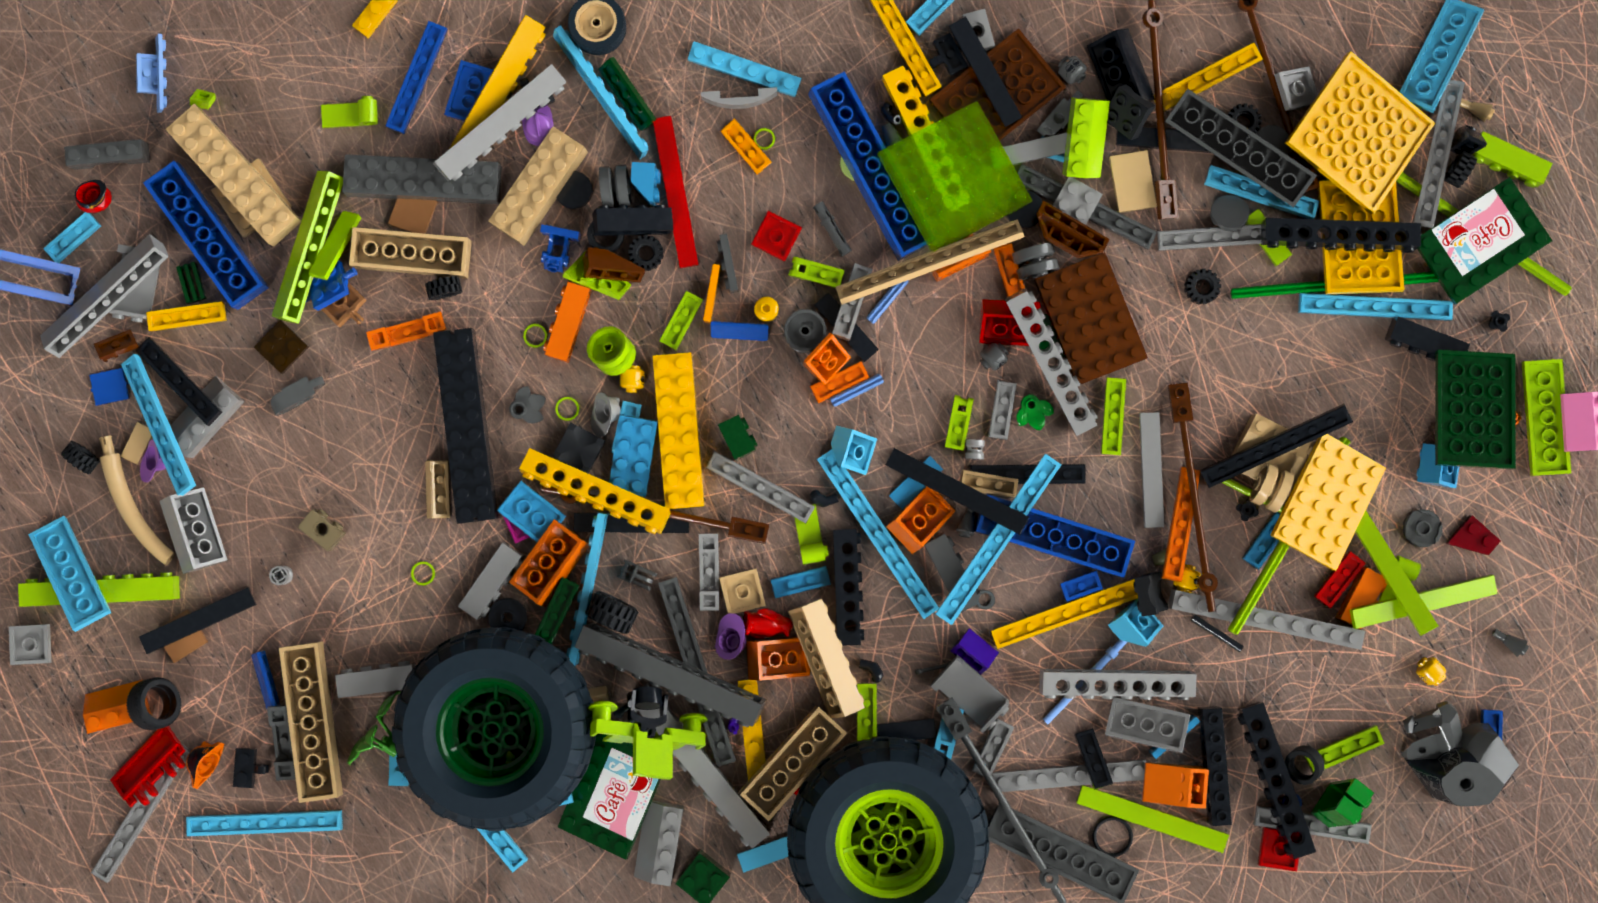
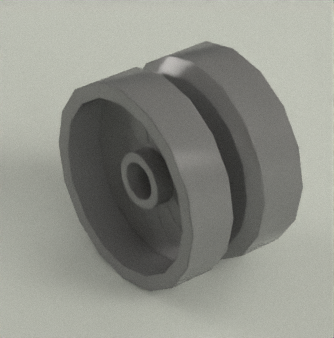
(618, 186)
(1036, 263)
(793, 330)

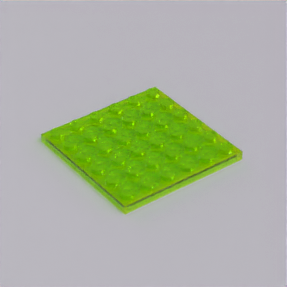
(954, 177)

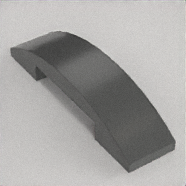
(282, 742)

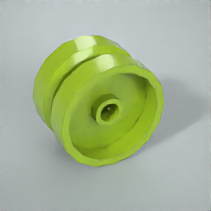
(611, 350)

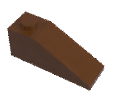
(608, 265)

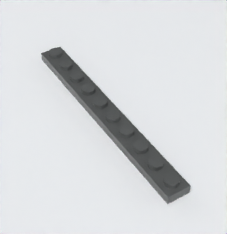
(692, 656)

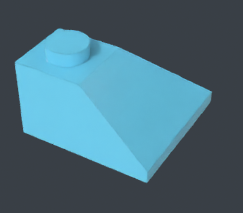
(853, 449)
(1133, 627)

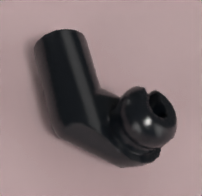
(890, 117)
(822, 500)
(874, 669)

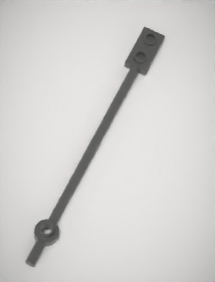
(960, 729)

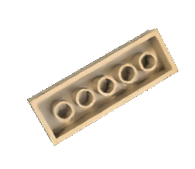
(538, 186)
(410, 252)
(826, 659)
(792, 763)

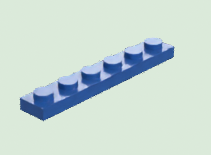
(416, 77)

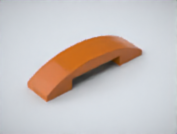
(406, 332)

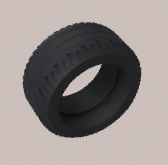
(137, 708)

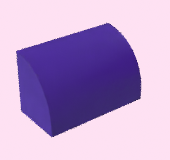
(975, 651)

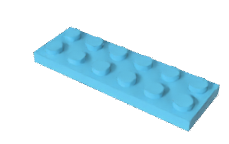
(1441, 54)
(69, 573)

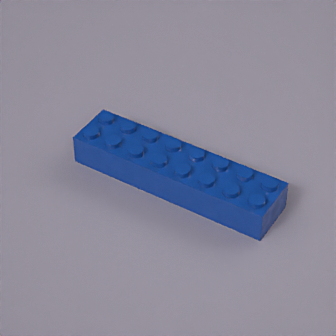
(206, 235)
(1069, 541)

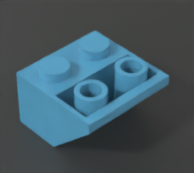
(645, 180)

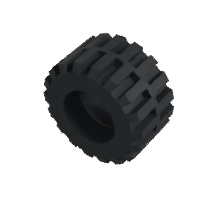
(611, 612)

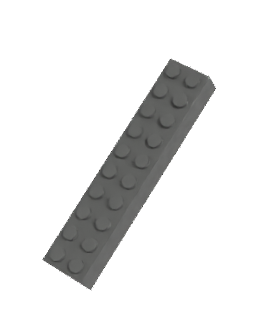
(670, 673)

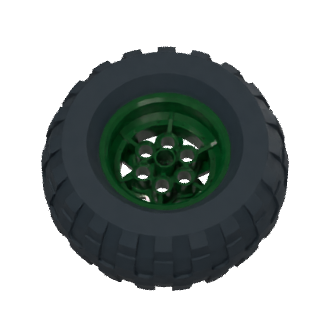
(438, 755)

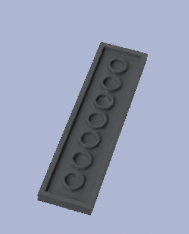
(1065, 855)

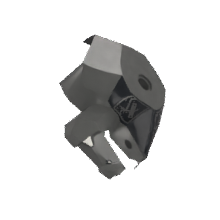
(1458, 764)

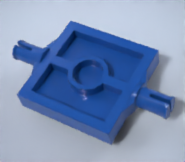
(328, 291)

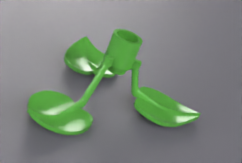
(366, 742)

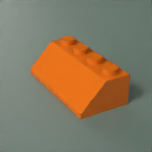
(548, 562)

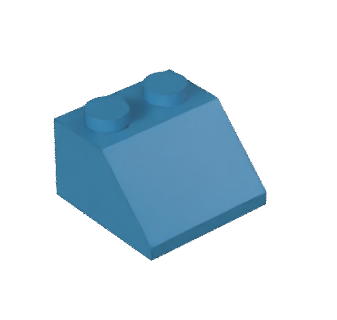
(1433, 474)

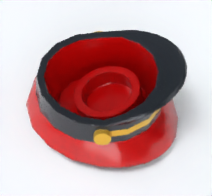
(92, 196)

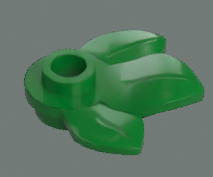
(1033, 415)

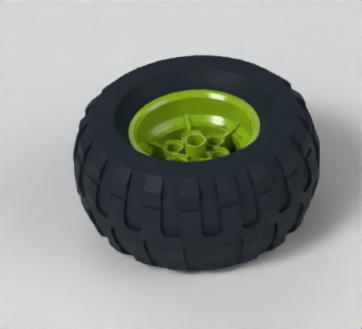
(903, 777)

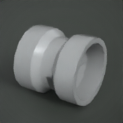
(976, 454)
(283, 572)

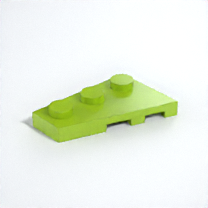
(612, 288)

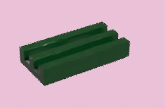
(186, 267)

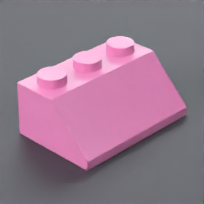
(1580, 421)

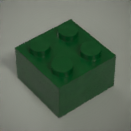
(737, 437)
(703, 878)

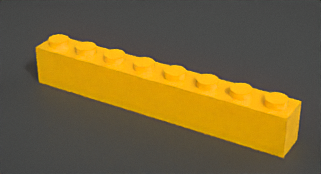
(504, 74)

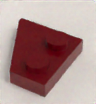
(1474, 537)

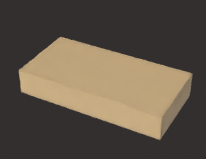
(137, 444)

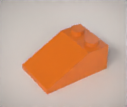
(826, 359)
(920, 519)
(776, 659)

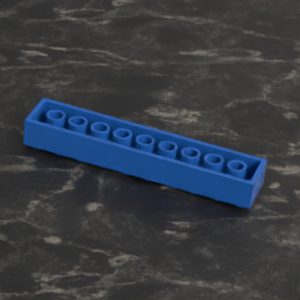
(858, 146)

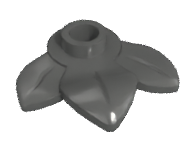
(530, 404)

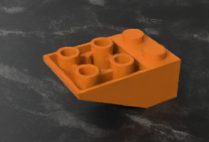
(1175, 785)

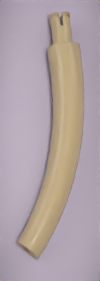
(125, 504)

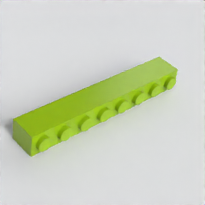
(307, 246)
(114, 590)

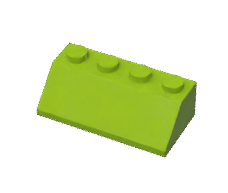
(1085, 138)

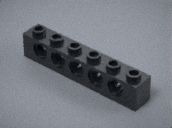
(840, 537)
(1215, 760)

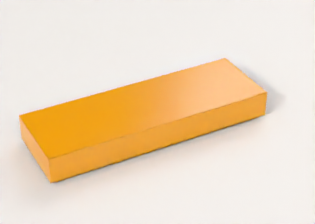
(746, 146)
(711, 295)

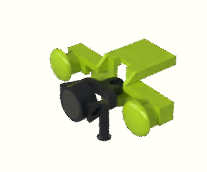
(650, 751)

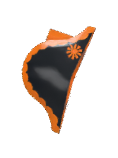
(203, 761)

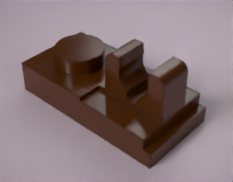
(116, 345)

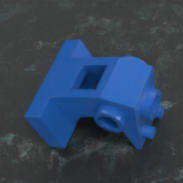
(559, 237)

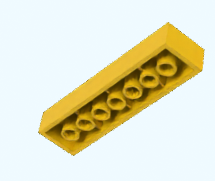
(678, 430)

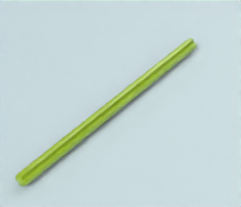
(1528, 264)
(1262, 580)

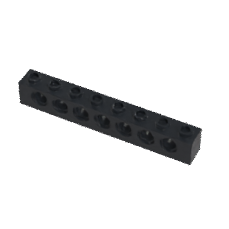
(1408, 232)
(1304, 844)

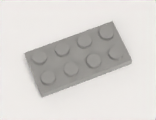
(1147, 725)

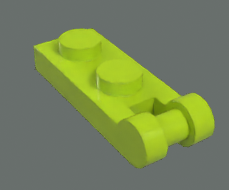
(816, 272)
(958, 423)

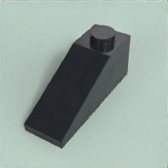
(1467, 140)

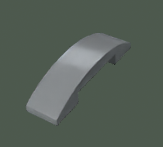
(764, 95)
(709, 571)

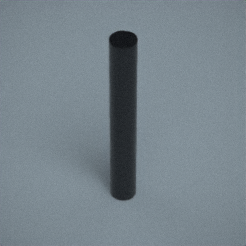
(1217, 633)

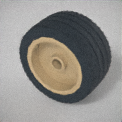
(600, 38)

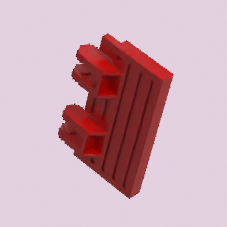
(145, 767)

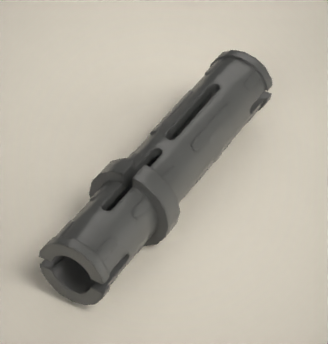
(832, 229)

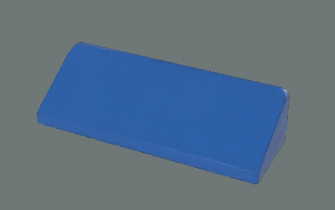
(739, 331)
(265, 679)

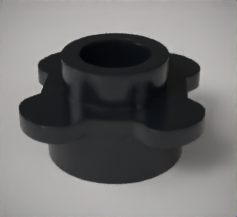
(1493, 322)
(1253, 512)

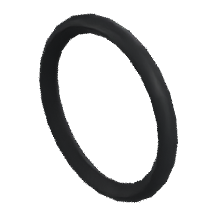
(1117, 819)

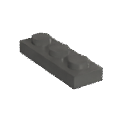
(727, 263)

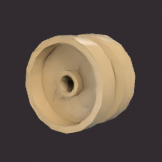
(1271, 488)

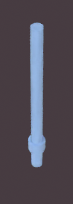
(1111, 653)

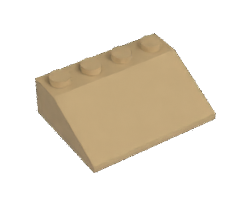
(1259, 429)

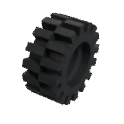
(1250, 113)
(1460, 169)
(646, 241)
(443, 288)
(1197, 297)
(80, 457)

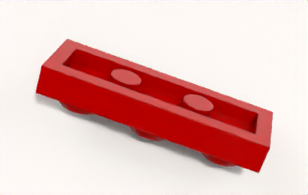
(1339, 579)

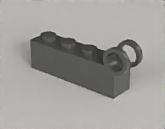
(950, 568)

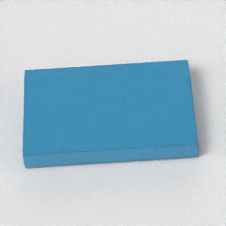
(529, 511)

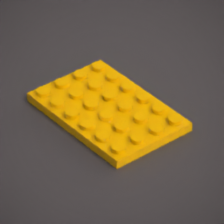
(1359, 270)
(1328, 501)

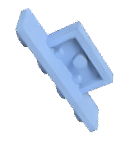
(150, 73)

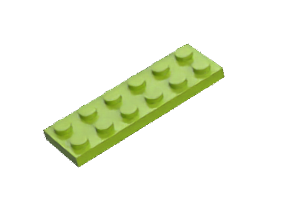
(1542, 389)

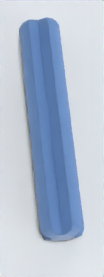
(886, 300)
(856, 390)

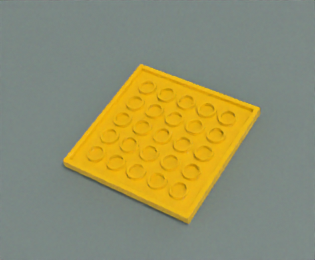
(1360, 132)

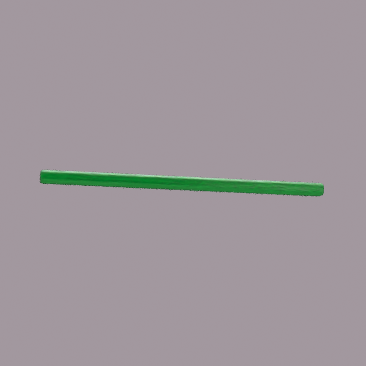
(1316, 286)

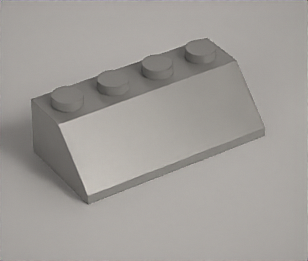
(192, 432)
(193, 530)
(659, 843)

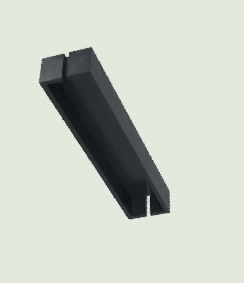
(465, 425)

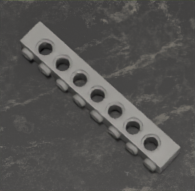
(1079, 423)
(1050, 677)

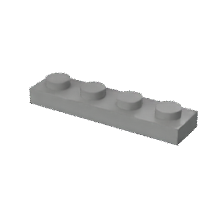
(849, 311)

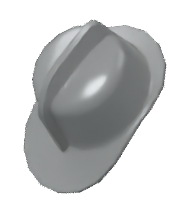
(604, 412)

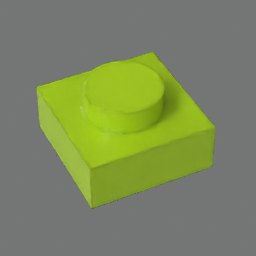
(202, 99)

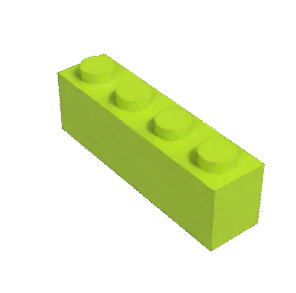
(1513, 161)

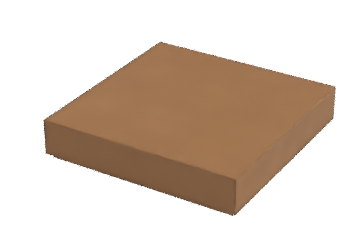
(412, 215)
(187, 645)

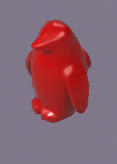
(766, 623)

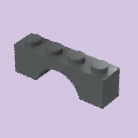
(111, 152)

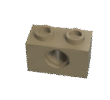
(311, 526)

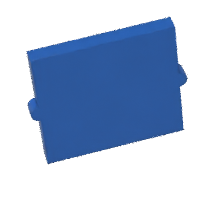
(109, 386)

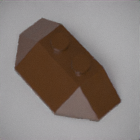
(1069, 233)

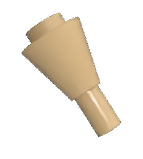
(1480, 110)

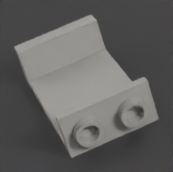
(140, 298)
(971, 693)

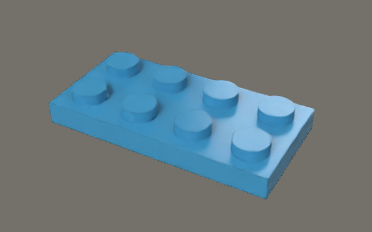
(633, 454)

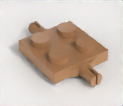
(346, 308)

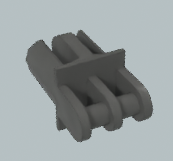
(635, 574)

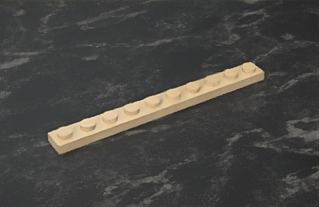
(930, 261)

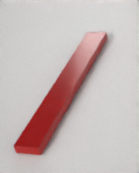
(675, 192)

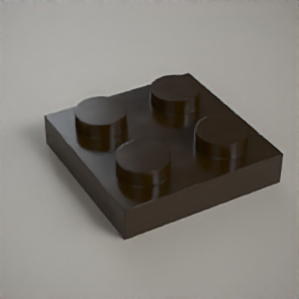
(281, 347)

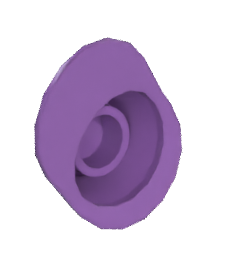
(538, 126)
(151, 462)
(730, 636)

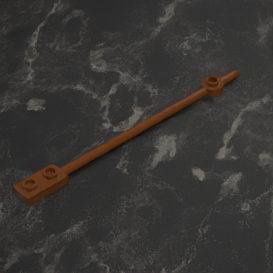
(1271, 75)
(1165, 189)
(1182, 413)
(737, 528)

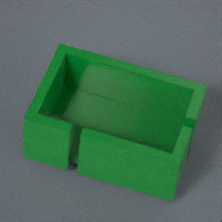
(1342, 803)

